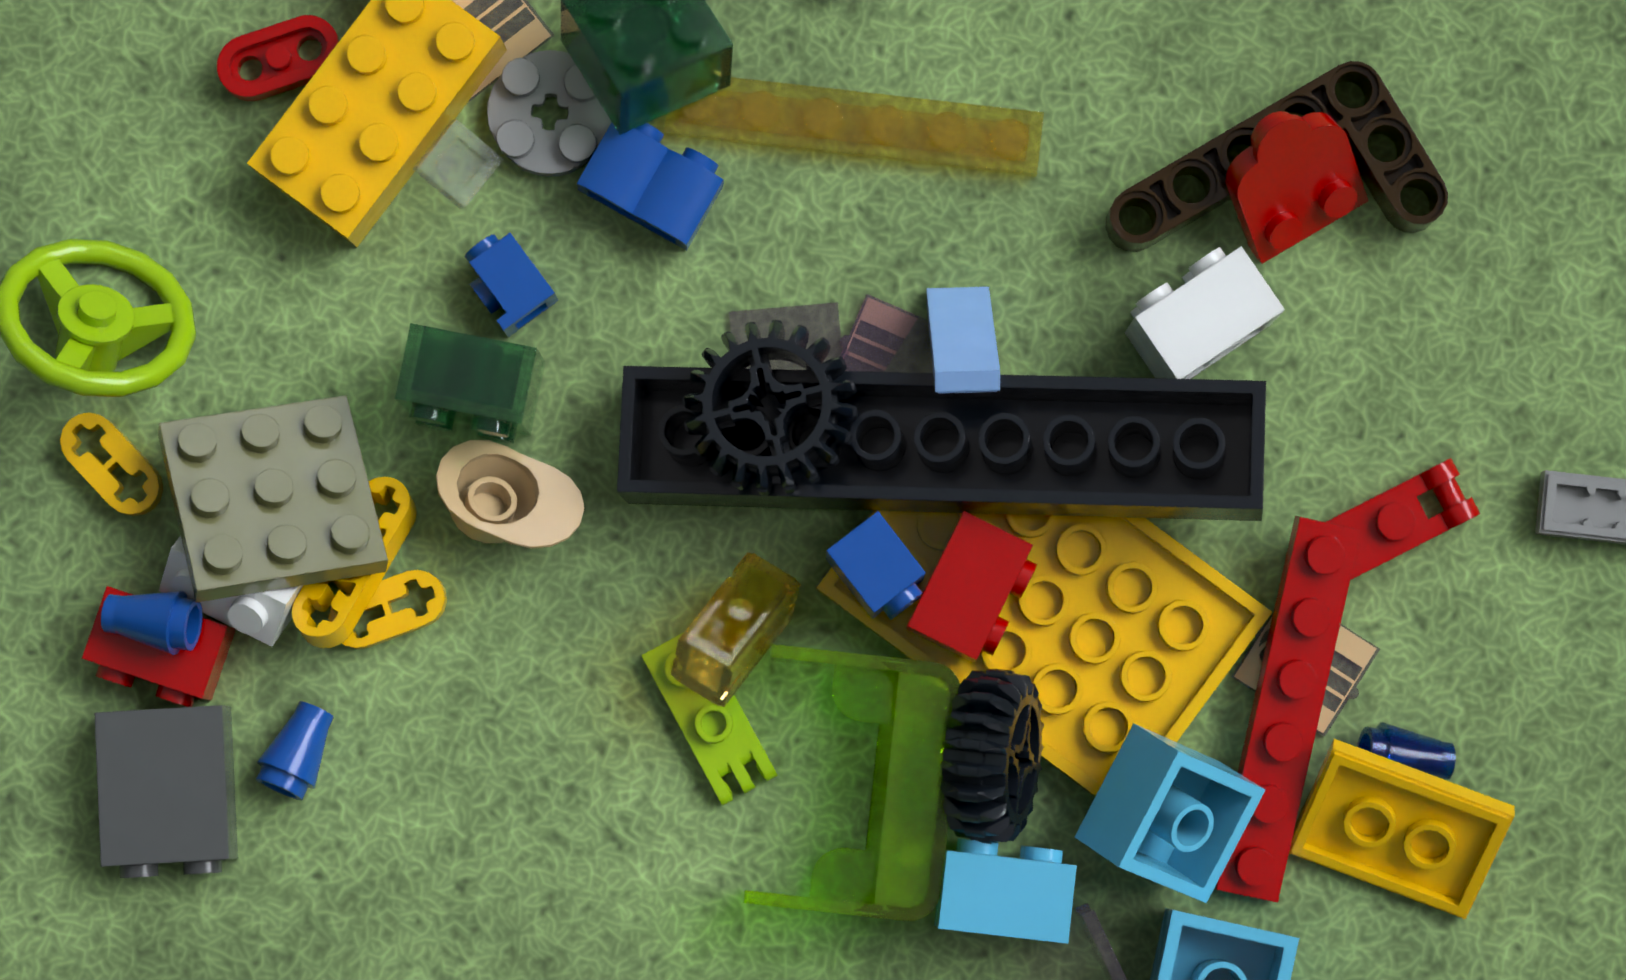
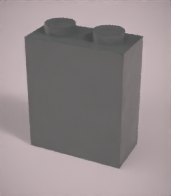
(166, 789)

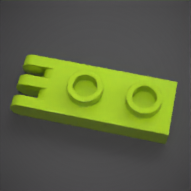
(715, 733)

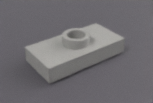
(1582, 507)

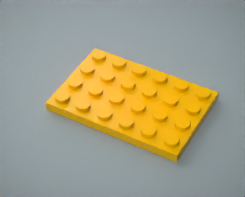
(1107, 630)

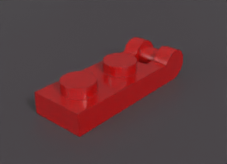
(1397, 521)

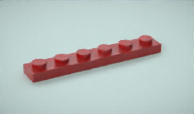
(1290, 699)

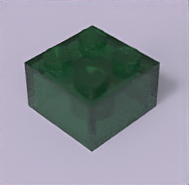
(646, 54)
(471, 382)

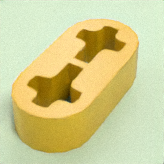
(100, 474)
(402, 621)

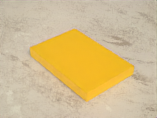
(1400, 828)

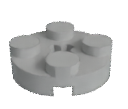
(522, 137)

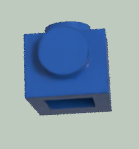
(509, 282)

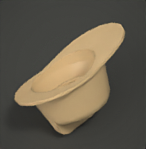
(507, 496)

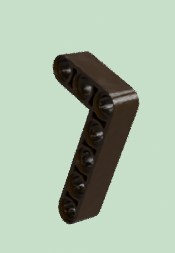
(1211, 163)

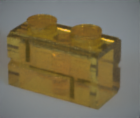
(735, 629)

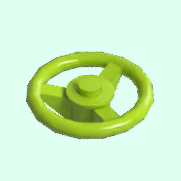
(95, 321)

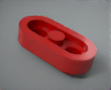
(278, 52)

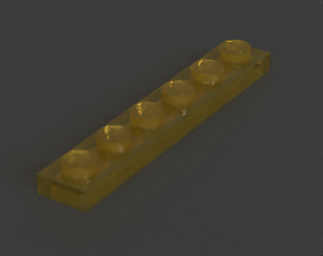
(865, 126)

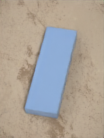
(962, 340)

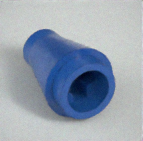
(156, 619)
(296, 753)

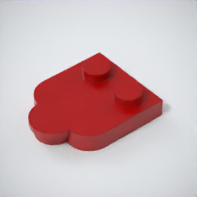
(1293, 181)

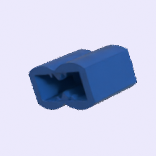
(652, 183)

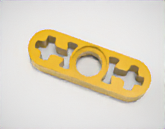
(361, 588)

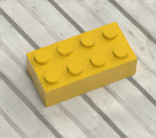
(376, 109)

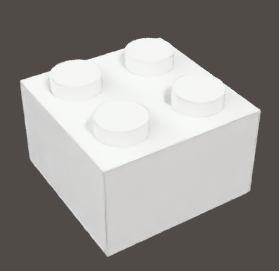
(1205, 318)

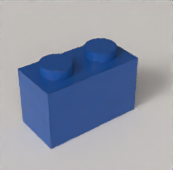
(877, 568)

